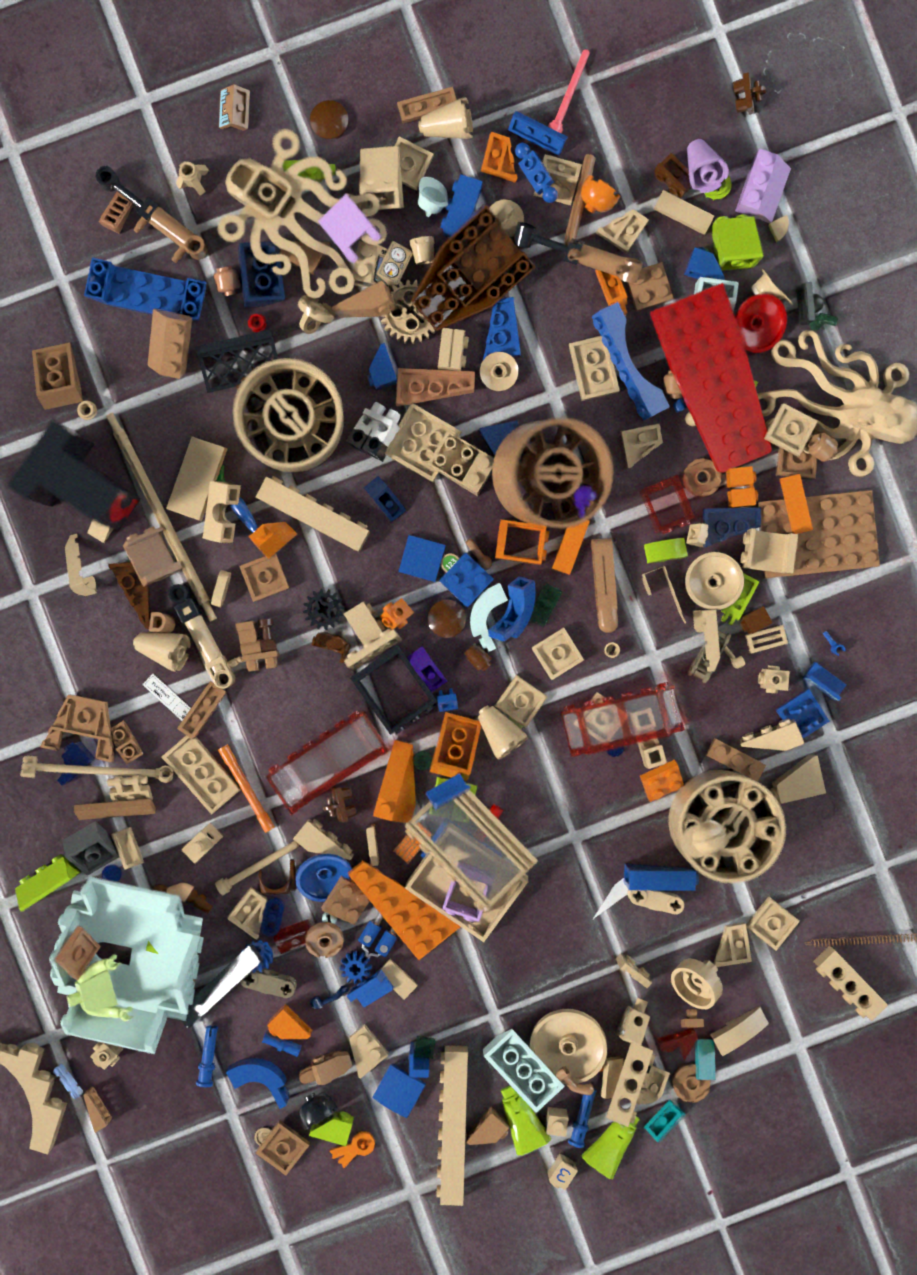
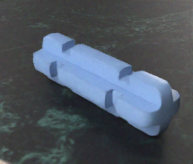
(68, 1081)

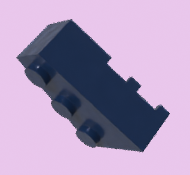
(496, 434)

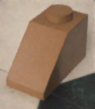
(488, 1128)

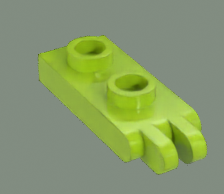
(737, 608)

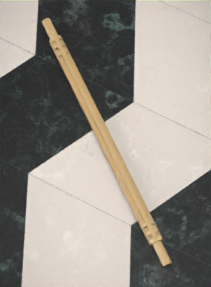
(161, 516)

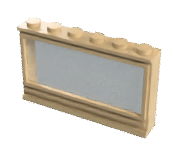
(471, 848)

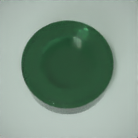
(422, 760)

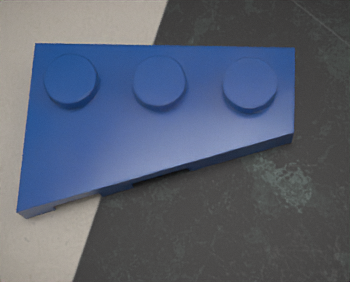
(503, 329)

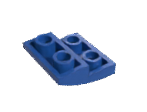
(398, 1091)

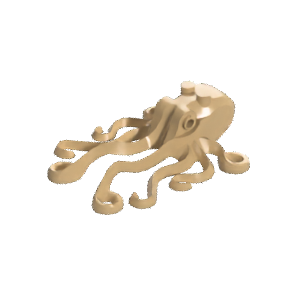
(273, 199)
(866, 410)

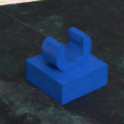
(447, 702)

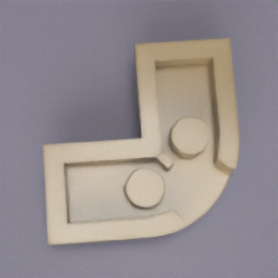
(655, 1085)

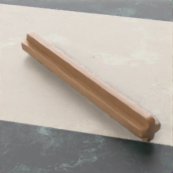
(578, 204)

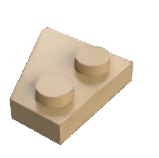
(624, 230)
(733, 946)
(640, 975)

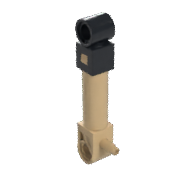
(192, 617)

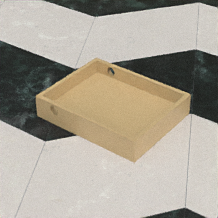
(432, 884)

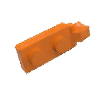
(612, 289)

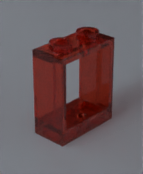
(675, 482)

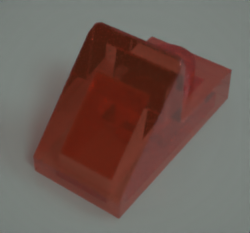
(682, 1039)

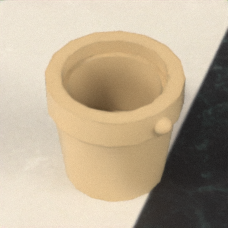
(423, 249)

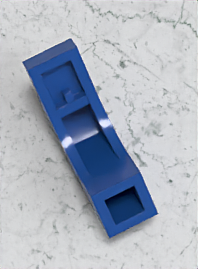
(519, 610)
(260, 1071)

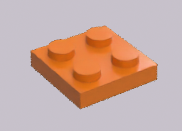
(662, 780)

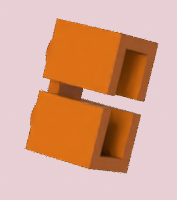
(741, 477)

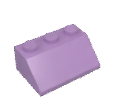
(763, 186)

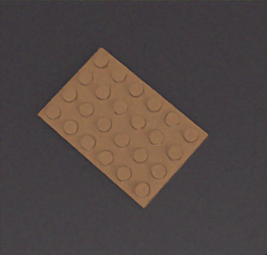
(841, 533)

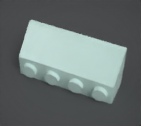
(522, 1069)

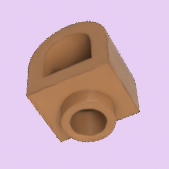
(161, 623)

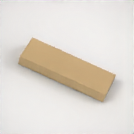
(684, 212)

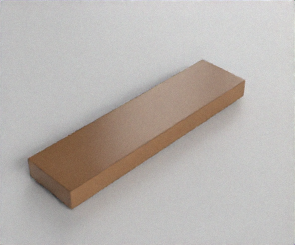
(114, 809)

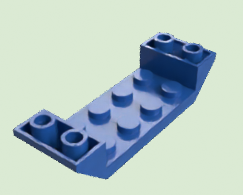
(143, 290)

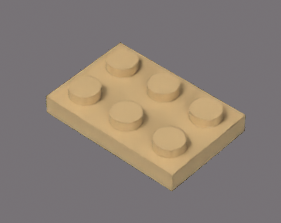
(593, 368)
(372, 649)

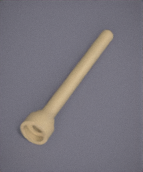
(225, 885)

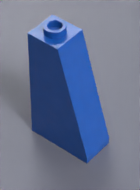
(659, 877)

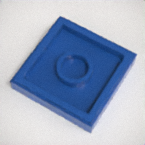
(422, 558)

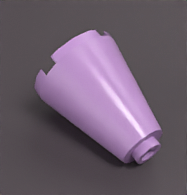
(705, 167)

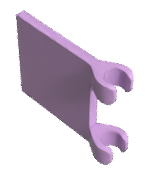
(346, 225)

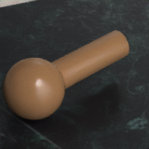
(483, 560)

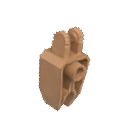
(326, 1067)

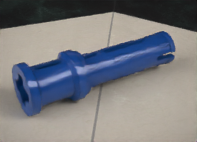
(207, 1066)
(581, 1125)

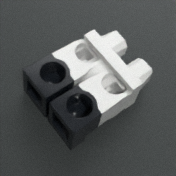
(374, 431)

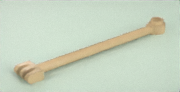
(30, 767)

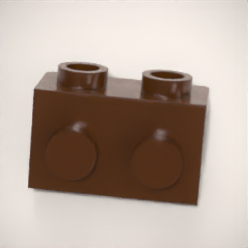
(674, 175)

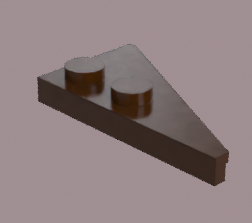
(133, 589)

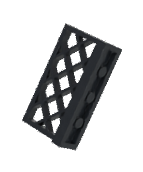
(231, 345)

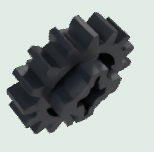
(316, 613)

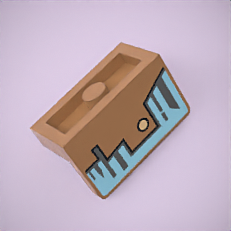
(234, 107)

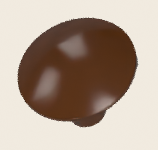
(329, 119)
(446, 618)

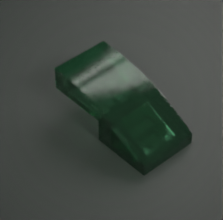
(545, 604)

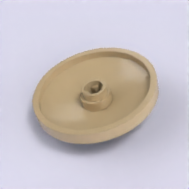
(572, 1041)

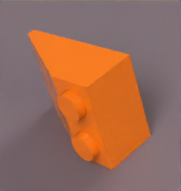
(456, 746)

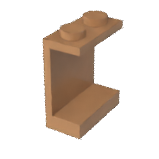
(150, 556)

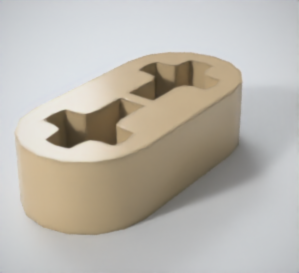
(221, 588)

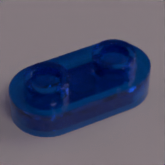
(273, 916)

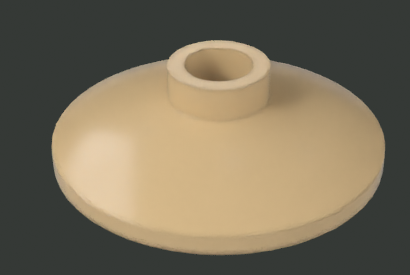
(506, 378)

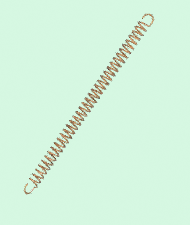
(864, 940)

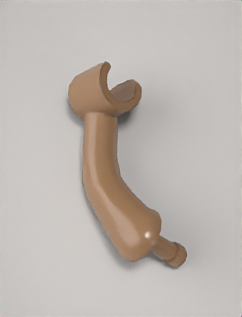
(563, 1075)

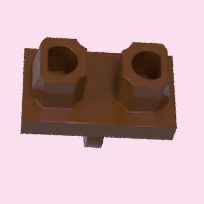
(744, 85)
(343, 812)

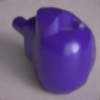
(583, 496)

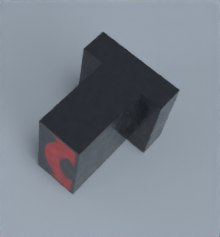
(58, 469)

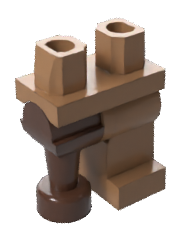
(256, 649)

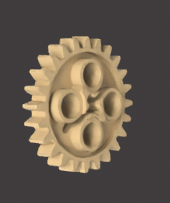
(398, 325)

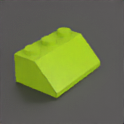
(45, 881)

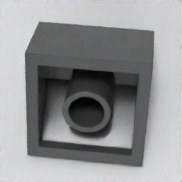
(90, 848)

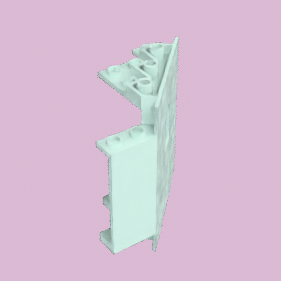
(153, 983)

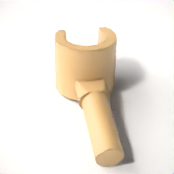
(736, 662)

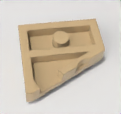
(639, 442)
(249, 912)
(366, 1050)

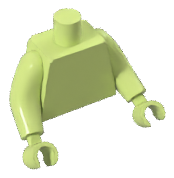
(97, 992)

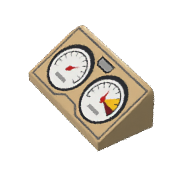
(394, 263)

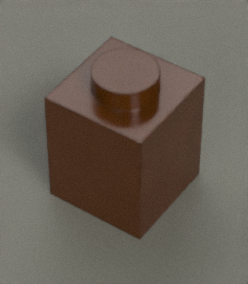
(755, 620)

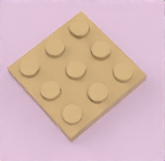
(418, 440)

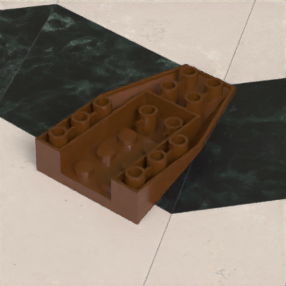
(470, 271)

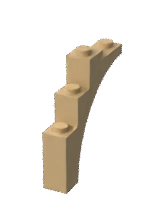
(45, 1111)

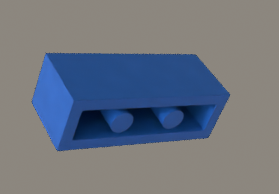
(462, 205)

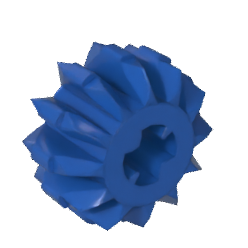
(265, 952)
(350, 971)

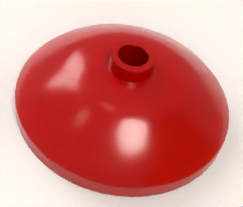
(768, 325)

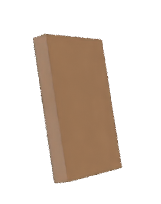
(790, 464)

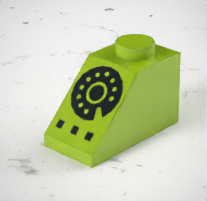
(333, 1128)

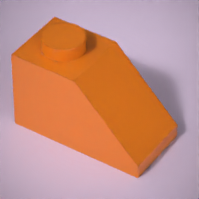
(272, 537)
(288, 1025)

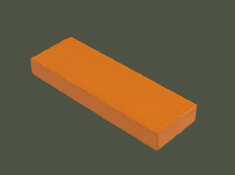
(796, 504)
(570, 547)

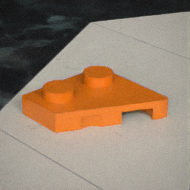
(498, 158)

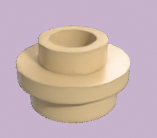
(81, 410)

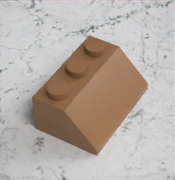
(169, 343)

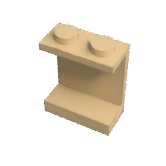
(769, 551)

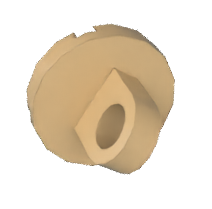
(508, 215)
(314, 312)

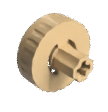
(702, 987)

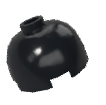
(316, 1109)

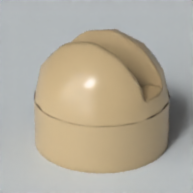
(608, 648)

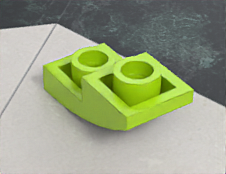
(665, 550)

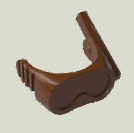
(333, 643)
(290, 885)

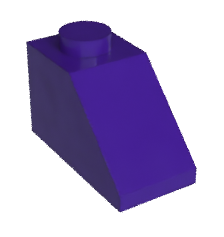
(426, 669)

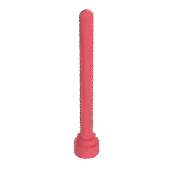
(557, 123)

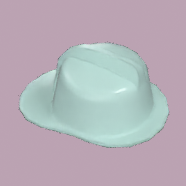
(432, 196)

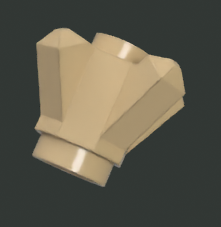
(191, 175)

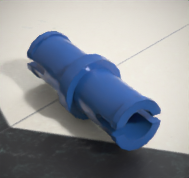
(282, 1044)

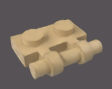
(127, 793)

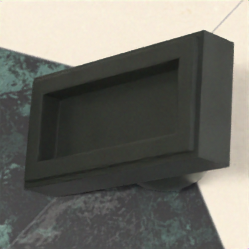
(808, 303)

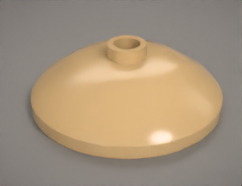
(724, 571)

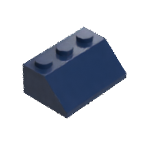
(258, 280)

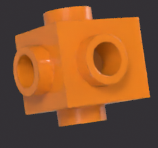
(396, 614)

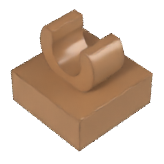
(692, 1021)

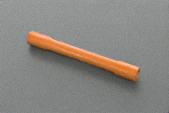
(262, 816)

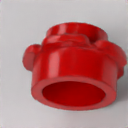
(252, 322)

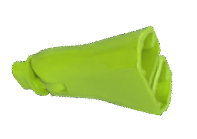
(524, 1125)
(609, 1148)

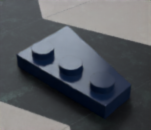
(729, 522)

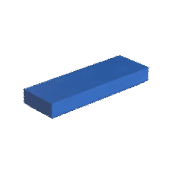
(537, 133)

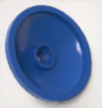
(320, 874)

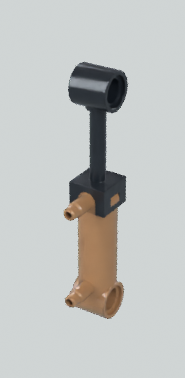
(155, 216)
(577, 252)

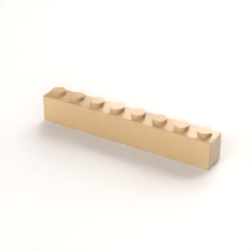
(453, 1126)

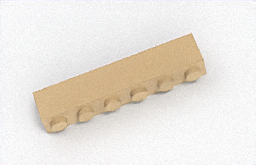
(316, 516)

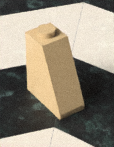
(799, 781)

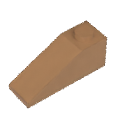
(368, 303)

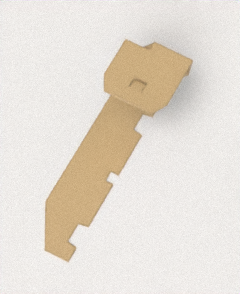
(77, 582)
(671, 588)
(706, 622)

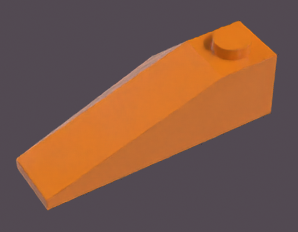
(397, 792)

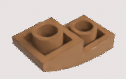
(125, 742)

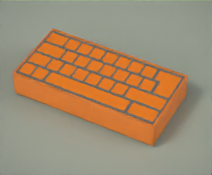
(407, 848)

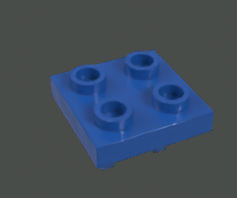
(805, 711)

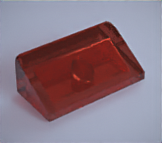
(292, 936)

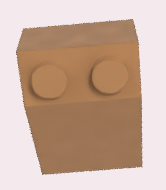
(56, 376)

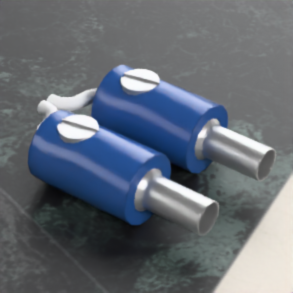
(371, 932)

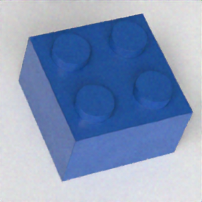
(466, 579)

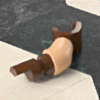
(186, 894)

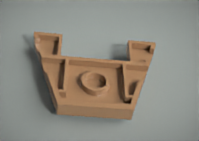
(85, 718)

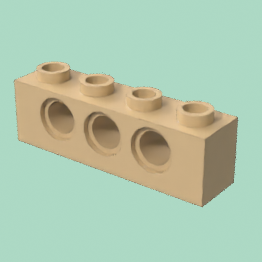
(871, 1005)
(627, 1115)

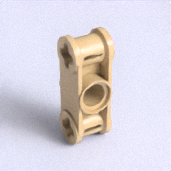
(657, 900)

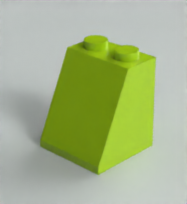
(736, 242)

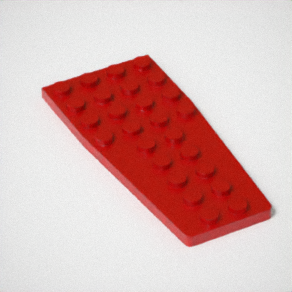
(714, 375)

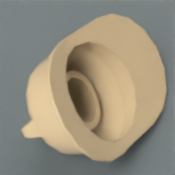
(766, 286)
(703, 839)

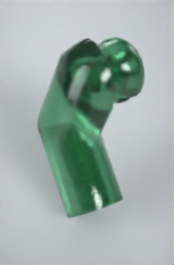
(822, 319)

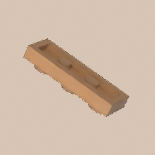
(416, 107)
(201, 710)
(735, 760)

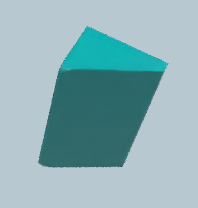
(705, 1059)
(664, 1121)

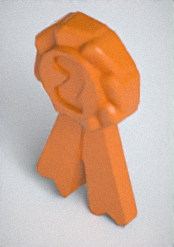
(362, 1144)

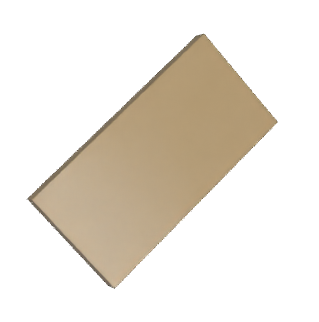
(192, 485)
(201, 773)

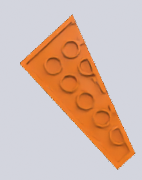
(410, 917)

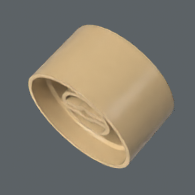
(306, 438)
(734, 811)

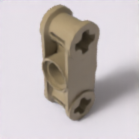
(701, 663)
(270, 983)

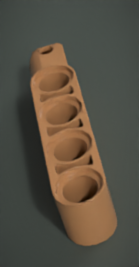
(605, 584)

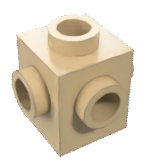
(774, 679)
(106, 1054)

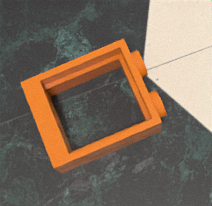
(543, 537)

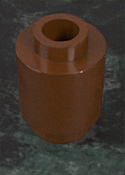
(478, 657)

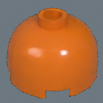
(598, 195)

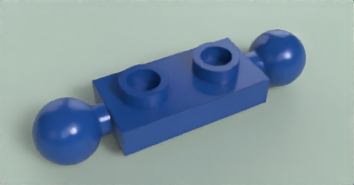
(536, 172)

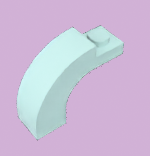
(480, 611)

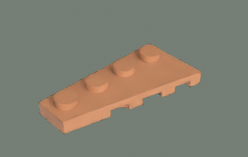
(428, 385)

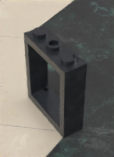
(414, 715)

